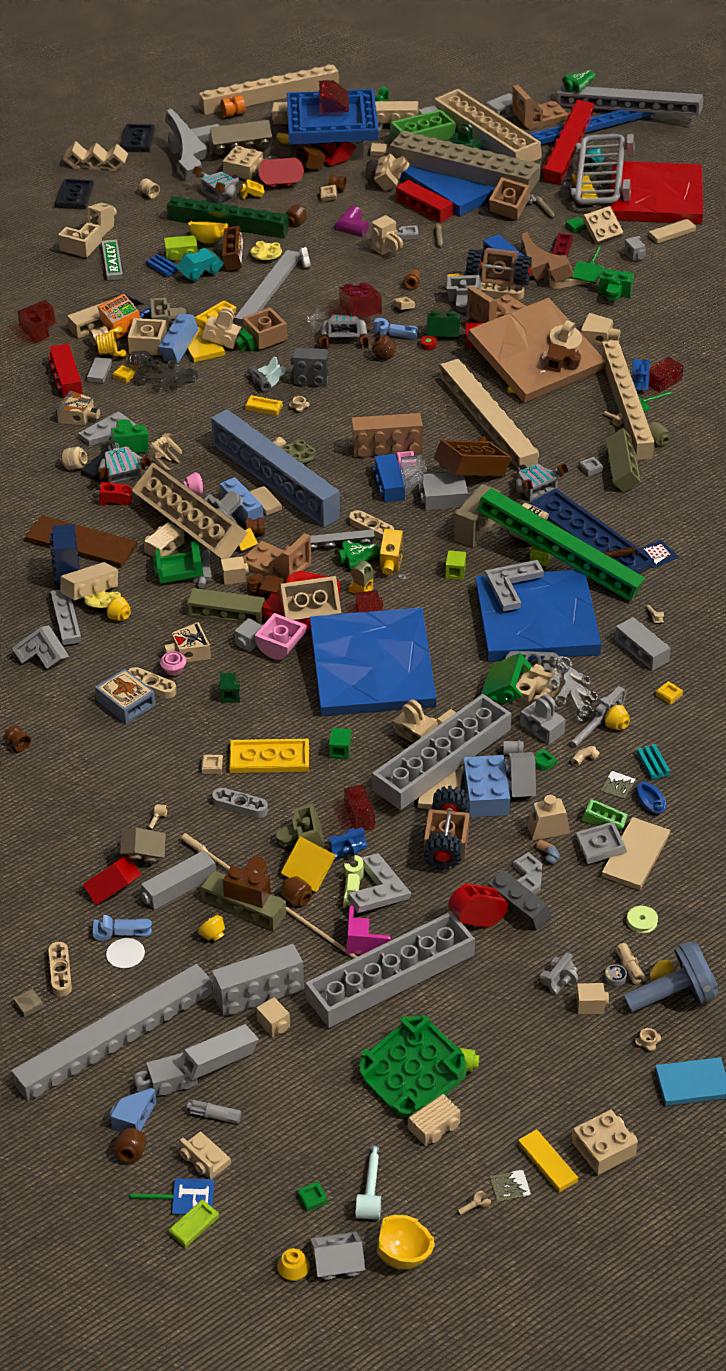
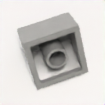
(337, 1255)

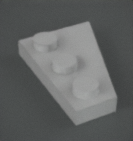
(101, 431)

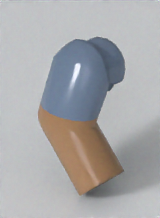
(550, 849)

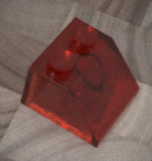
(333, 97)

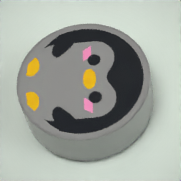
(615, 975)

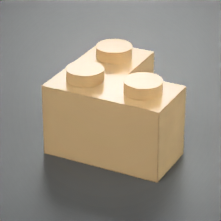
(81, 241)

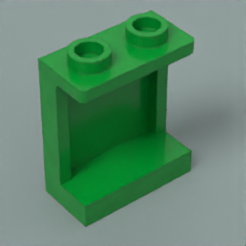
(179, 566)
(503, 677)

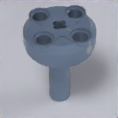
(693, 973)

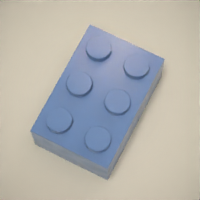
(486, 785)

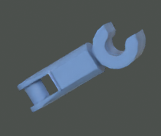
(382, 325)
(135, 927)

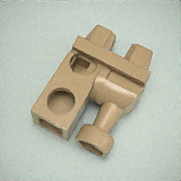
(534, 682)

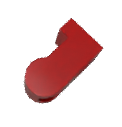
(115, 494)

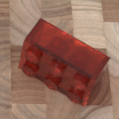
(360, 300)

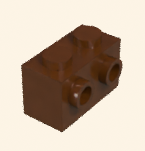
(310, 156)

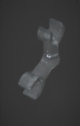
(317, 315)

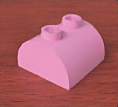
(279, 636)

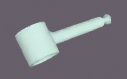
(368, 1205)

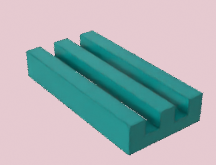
(653, 749)

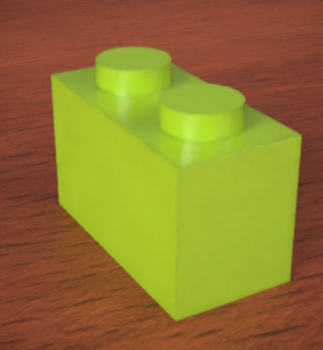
(179, 246)

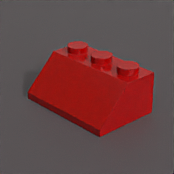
(336, 151)

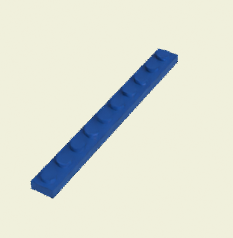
(595, 124)

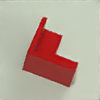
(111, 879)

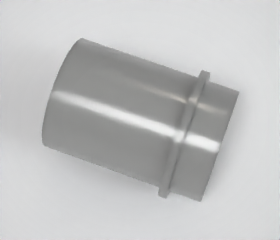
(513, 747)

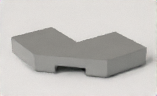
(531, 871)

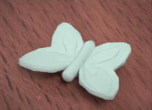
(273, 371)

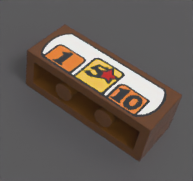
(232, 248)

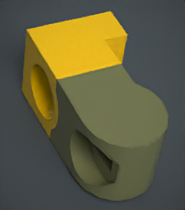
(362, 578)

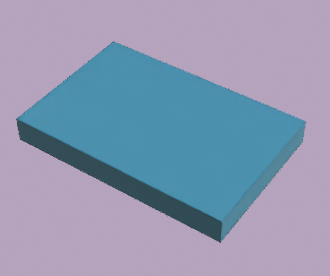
(692, 1081)

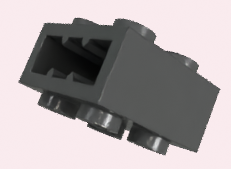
(310, 367)

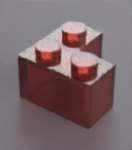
(36, 320)

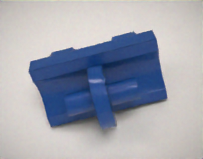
(640, 374)
(348, 843)

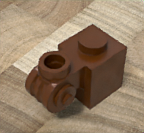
(560, 355)
(264, 585)

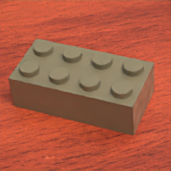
(247, 135)

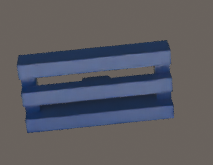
(164, 265)

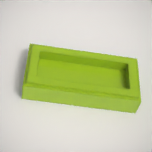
(193, 1223)

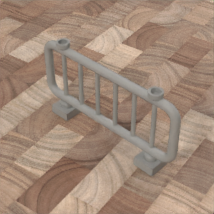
(624, 190)

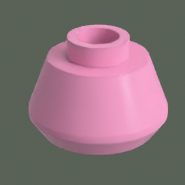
(194, 483)
(173, 663)

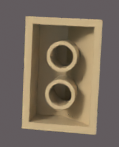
(310, 598)

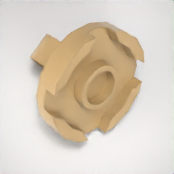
(566, 336)

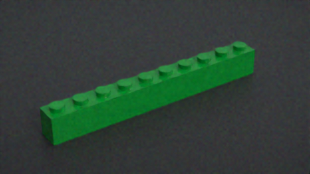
(560, 544)

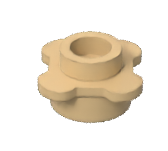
(299, 403)
(648, 1039)

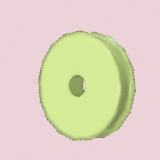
(642, 912)

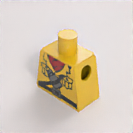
(391, 559)

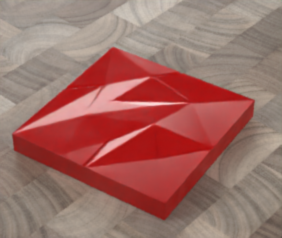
(660, 192)

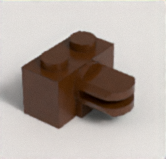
(248, 884)

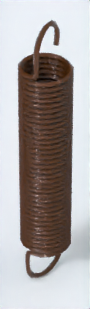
(621, 552)

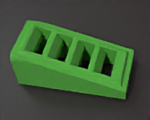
(597, 813)

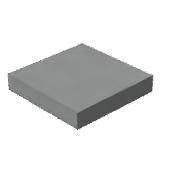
(600, 842)

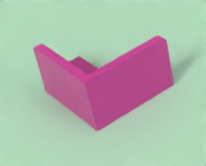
(358, 936)

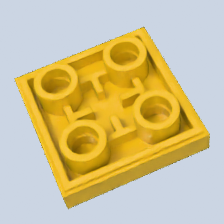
(308, 863)

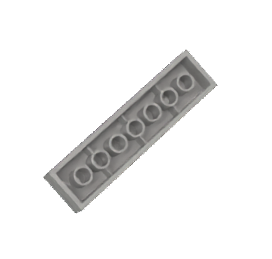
(441, 751)
(389, 969)

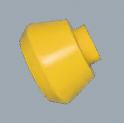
(118, 609)
(617, 718)
(212, 928)
(661, 969)
(293, 1265)

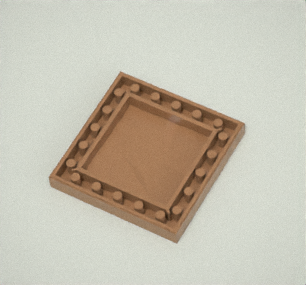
(519, 346)

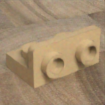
(204, 1155)

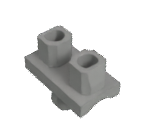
(562, 973)

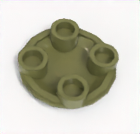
(300, 451)

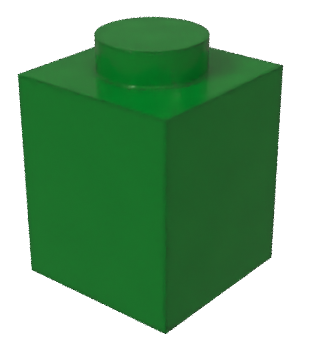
(340, 743)

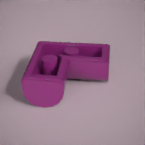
(351, 222)

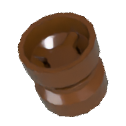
(340, 182)
(256, 525)
(19, 739)

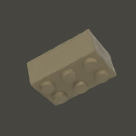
(469, 523)

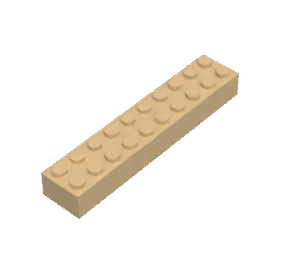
(489, 127)

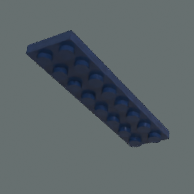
(589, 529)

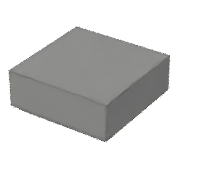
(590, 466)

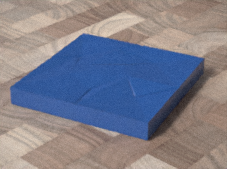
(311, 126)
(463, 193)
(552, 617)
(372, 661)

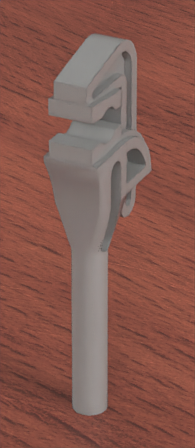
(617, 697)

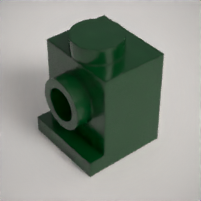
(229, 688)

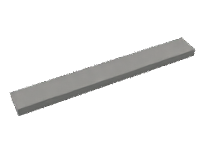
(269, 285)

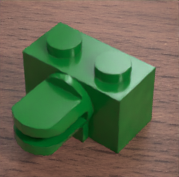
(616, 284)
(130, 436)

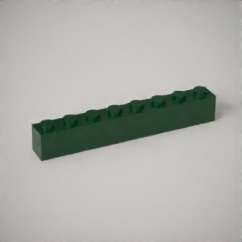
(248, 219)

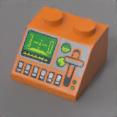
(118, 312)

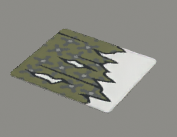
(618, 784)
(510, 1185)

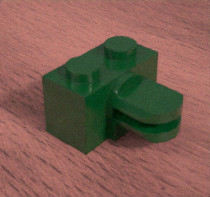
(465, 138)
(443, 324)

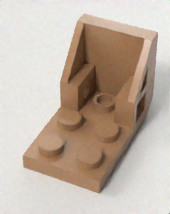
(534, 114)
(484, 308)
(279, 563)

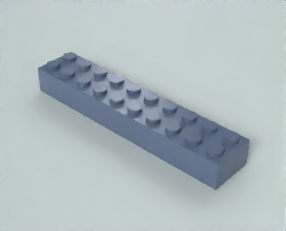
(276, 468)

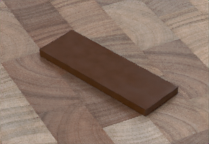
(90, 542)

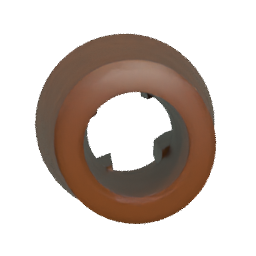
(412, 279)

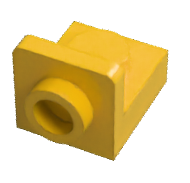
(253, 188)

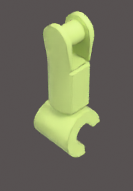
(353, 878)

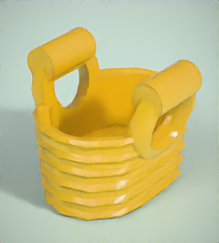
(107, 343)

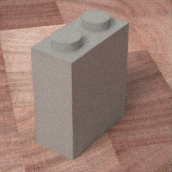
(442, 491)

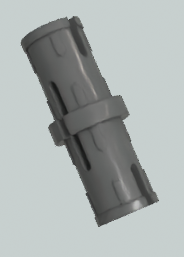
(262, 382)

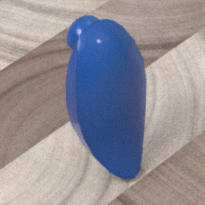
(651, 797)

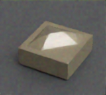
(28, 1002)

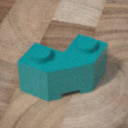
(194, 264)

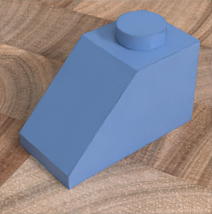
(133, 1110)

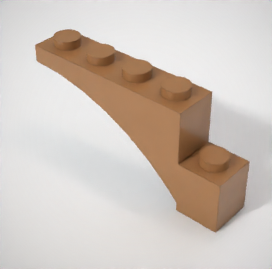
(545, 263)

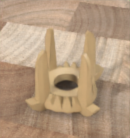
(159, 449)

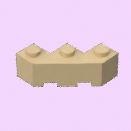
(95, 158)

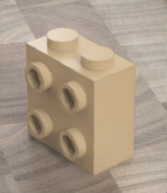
(242, 162)
(604, 1141)

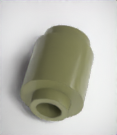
(659, 433)

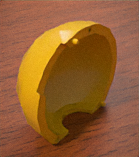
(207, 231)
(404, 1242)

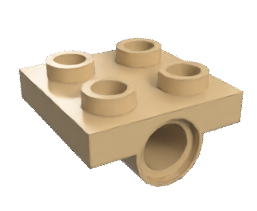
(602, 225)

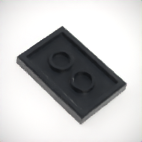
(138, 137)
(74, 194)

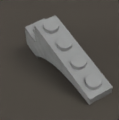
(190, 146)

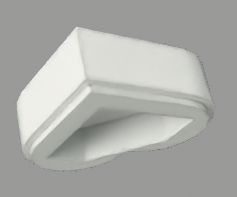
(304, 258)

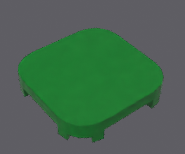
(413, 1066)

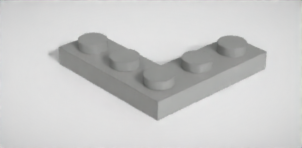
(503, 577)
(389, 888)

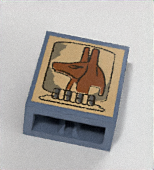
(125, 696)

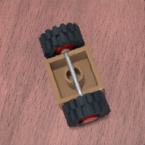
(499, 266)
(447, 828)

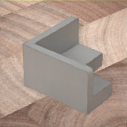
(41, 643)

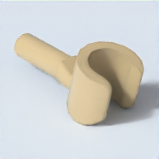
(616, 419)
(657, 617)
(159, 810)
(477, 1201)

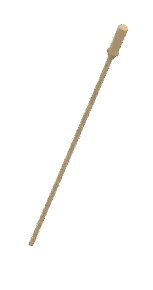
(199, 847)

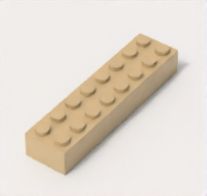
(189, 511)

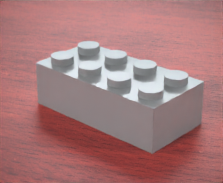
(258, 980)

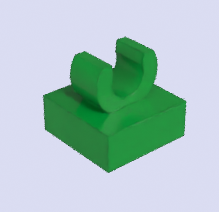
(245, 341)

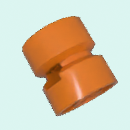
(232, 106)

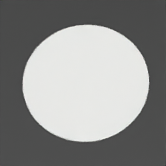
(125, 953)

